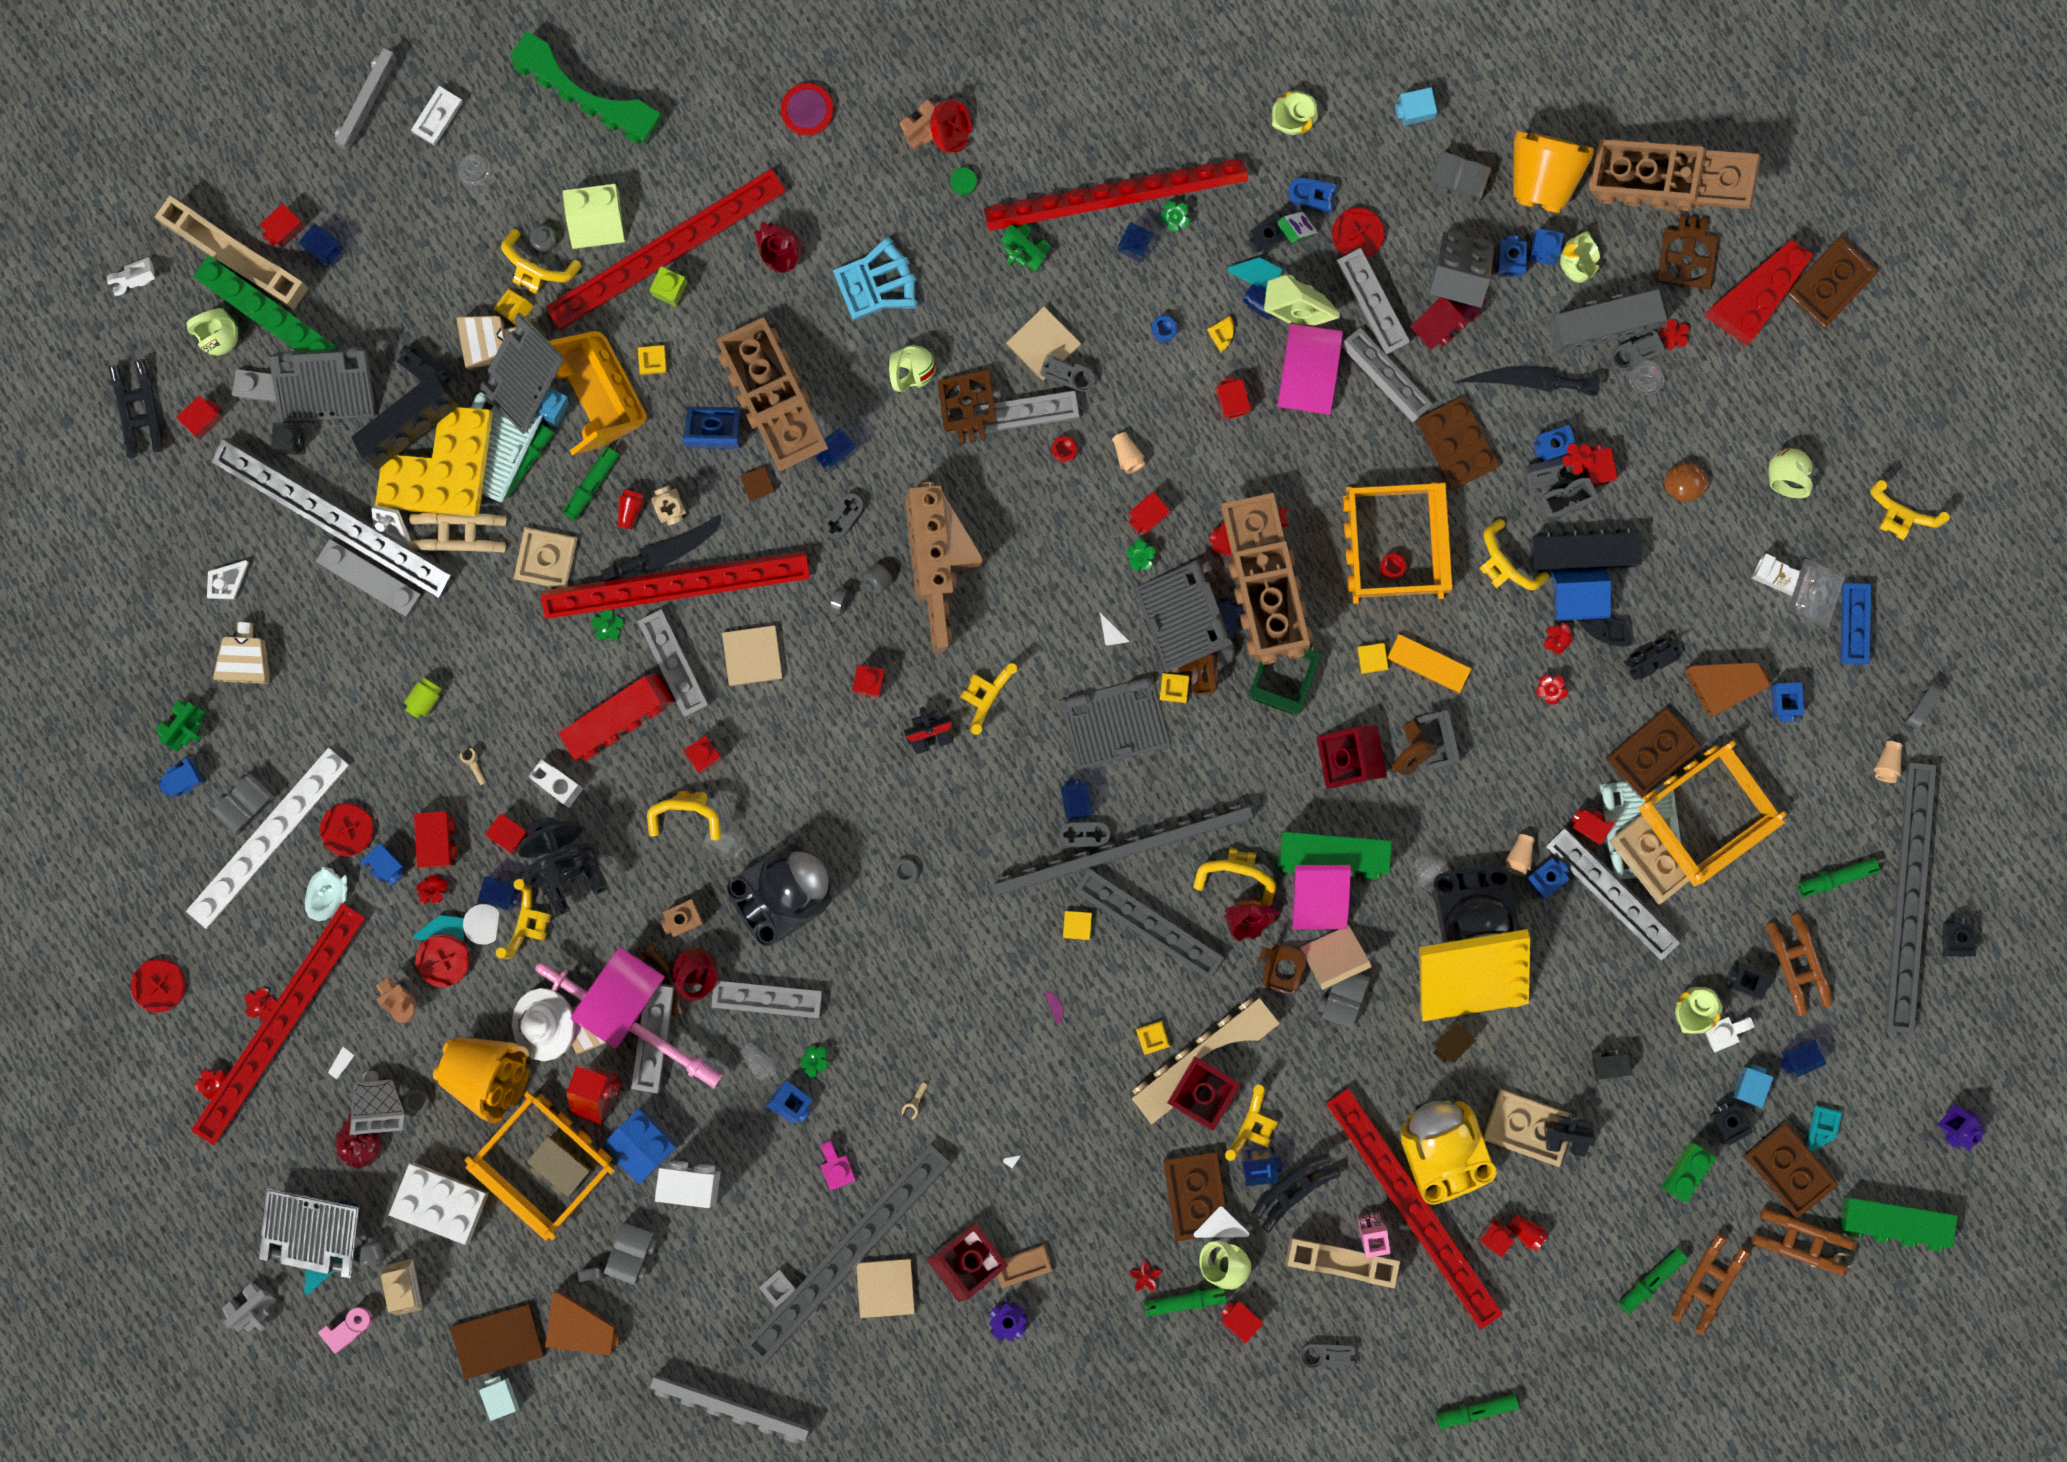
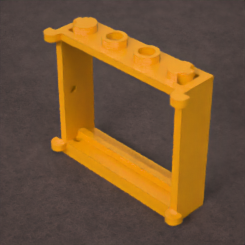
(1439, 540)
(1736, 847)
(510, 1195)

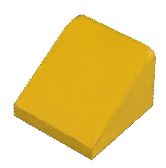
(514, 305)

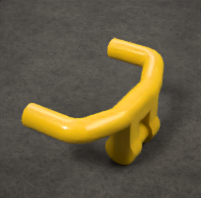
(537, 273)
(1909, 516)
(1501, 562)
(992, 691)
(688, 802)
(1239, 863)
(525, 915)
(1248, 1124)

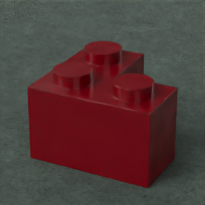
(1442, 319)

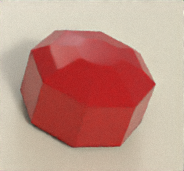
(1064, 449)
(1392, 566)

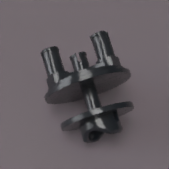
(561, 864)

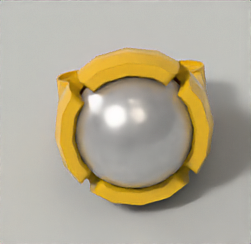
(1446, 1150)

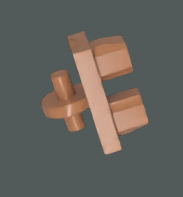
(920, 130)
(396, 1000)

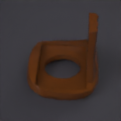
(1198, 683)
(1416, 753)
(1272, 957)

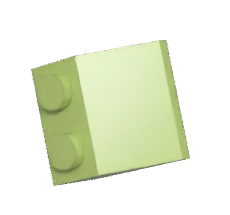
(594, 216)
(1298, 302)

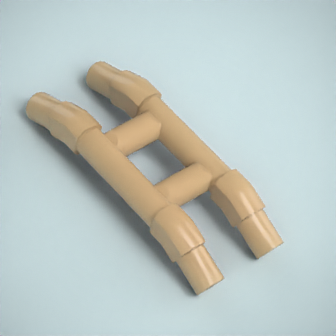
(469, 544)

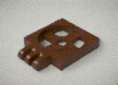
(1690, 235)
(970, 423)

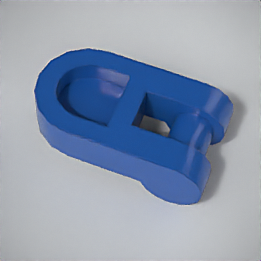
(1303, 190)

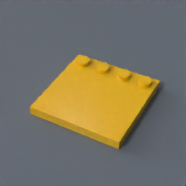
(1474, 975)

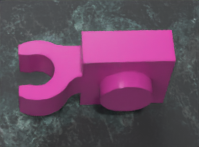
(836, 1169)

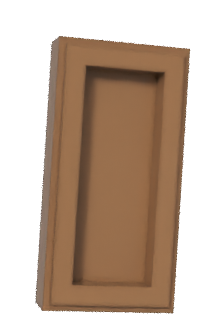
(1025, 1266)

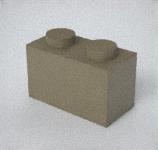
(558, 1167)

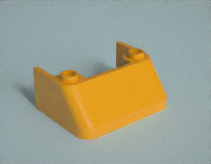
(600, 389)

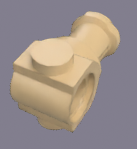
(668, 505)

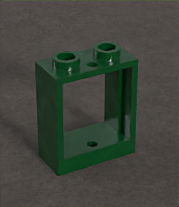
(1279, 702)

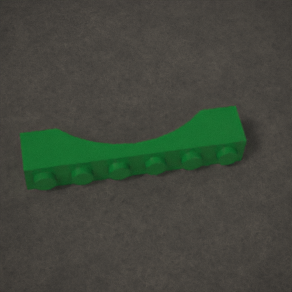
(631, 116)
(260, 308)

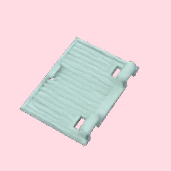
(503, 450)
(1628, 812)

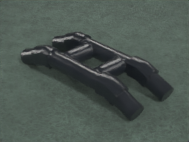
(124, 398)
(1307, 1186)

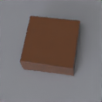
(757, 483)

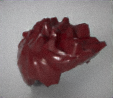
(778, 247)
(1249, 918)
(357, 1149)

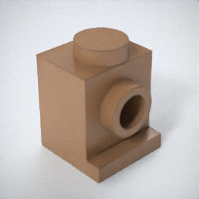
(691, 914)

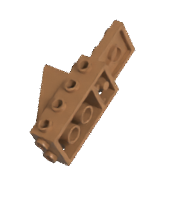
(1672, 175)
(771, 393)
(937, 551)
(1265, 580)

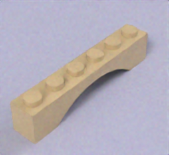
(231, 253)
(1249, 1024)

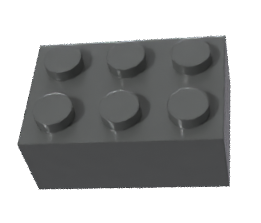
(1462, 268)

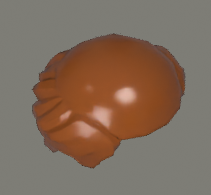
(1686, 482)

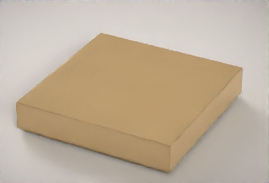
(1040, 337)
(545, 558)
(752, 655)
(1335, 957)
(885, 1288)

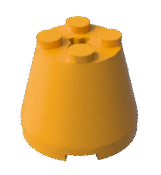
(1547, 169)
(483, 1075)

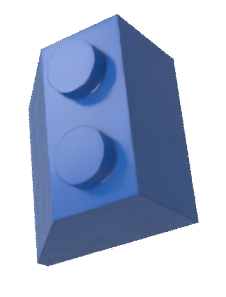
(639, 1145)

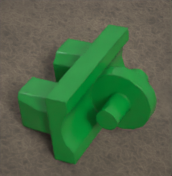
(1021, 249)
(183, 727)

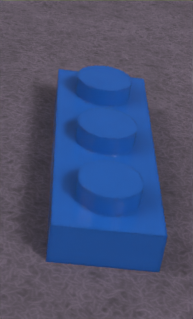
(1855, 624)

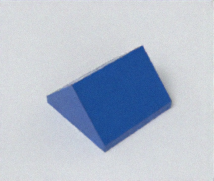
(712, 428)
(1581, 593)

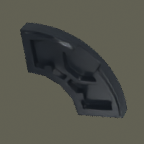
(1607, 630)

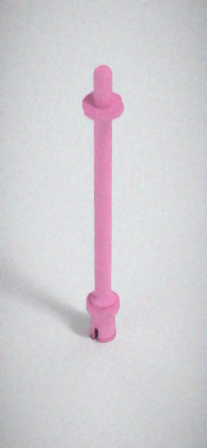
(694, 1066)

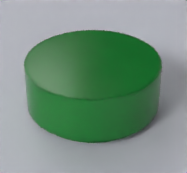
(963, 181)

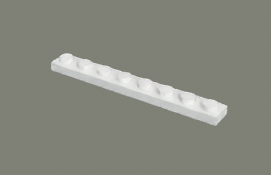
(267, 838)

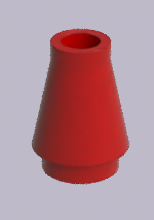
(629, 508)
(1528, 1232)

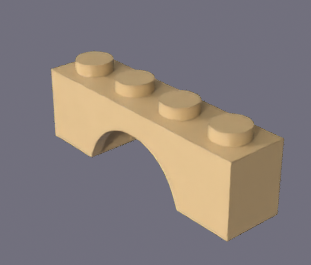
(1342, 1262)

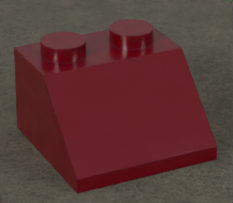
(1352, 756)
(1203, 1093)
(967, 1262)

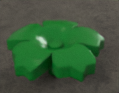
(1175, 215)
(1141, 555)
(607, 626)
(814, 1060)

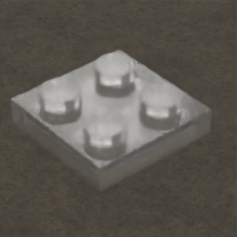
(1816, 593)

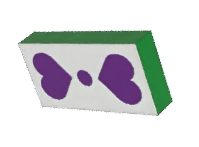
(1297, 227)

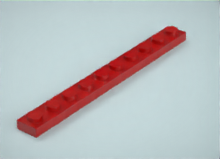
(1115, 194)
(665, 249)
(675, 585)
(278, 1024)
(1414, 1209)

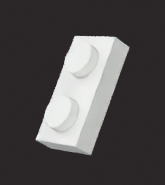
(437, 116)

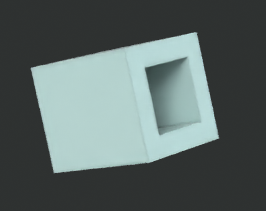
(498, 1397)

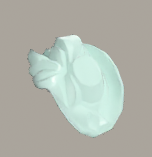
(325, 894)

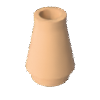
(1128, 454)
(1889, 763)
(1520, 857)

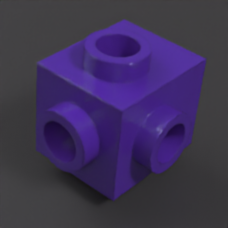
(1961, 1128)
(1011, 1311)

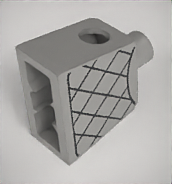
(375, 1106)

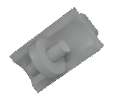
(251, 1313)

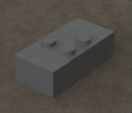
(1607, 321)

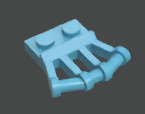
(860, 289)

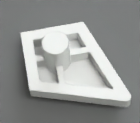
(390, 522)
(226, 581)

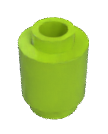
(422, 698)

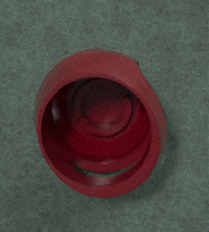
(705, 973)

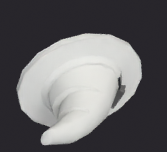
(543, 1024)

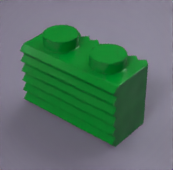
(1688, 1172)

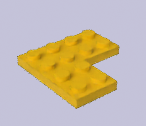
(451, 478)

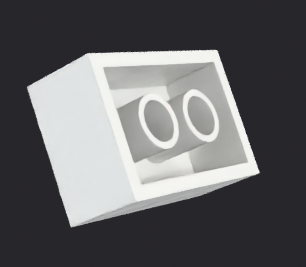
(688, 1185)
(439, 1203)

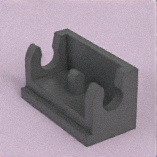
(1439, 730)

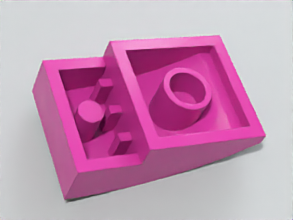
(1310, 368)
(1321, 896)
(617, 997)

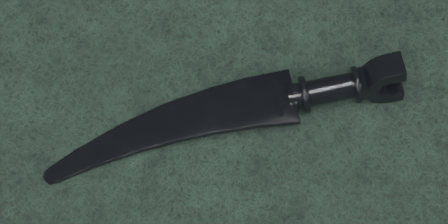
(1536, 378)
(665, 552)

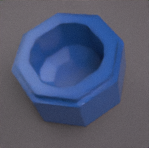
(1164, 328)

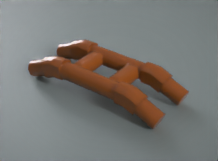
(1785, 956)
(1811, 1257)
(1725, 1277)

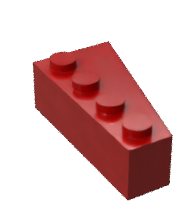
(1756, 297)
(617, 716)
(592, 1092)

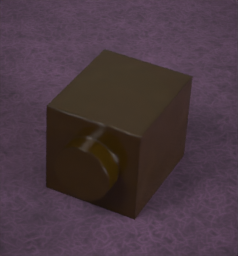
(1452, 1043)

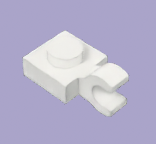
(134, 275)
(1725, 1032)

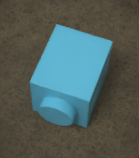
(1416, 106)

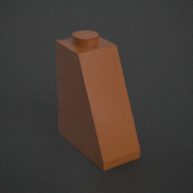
(1726, 684)
(579, 1328)

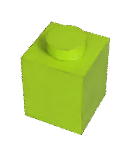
(668, 286)

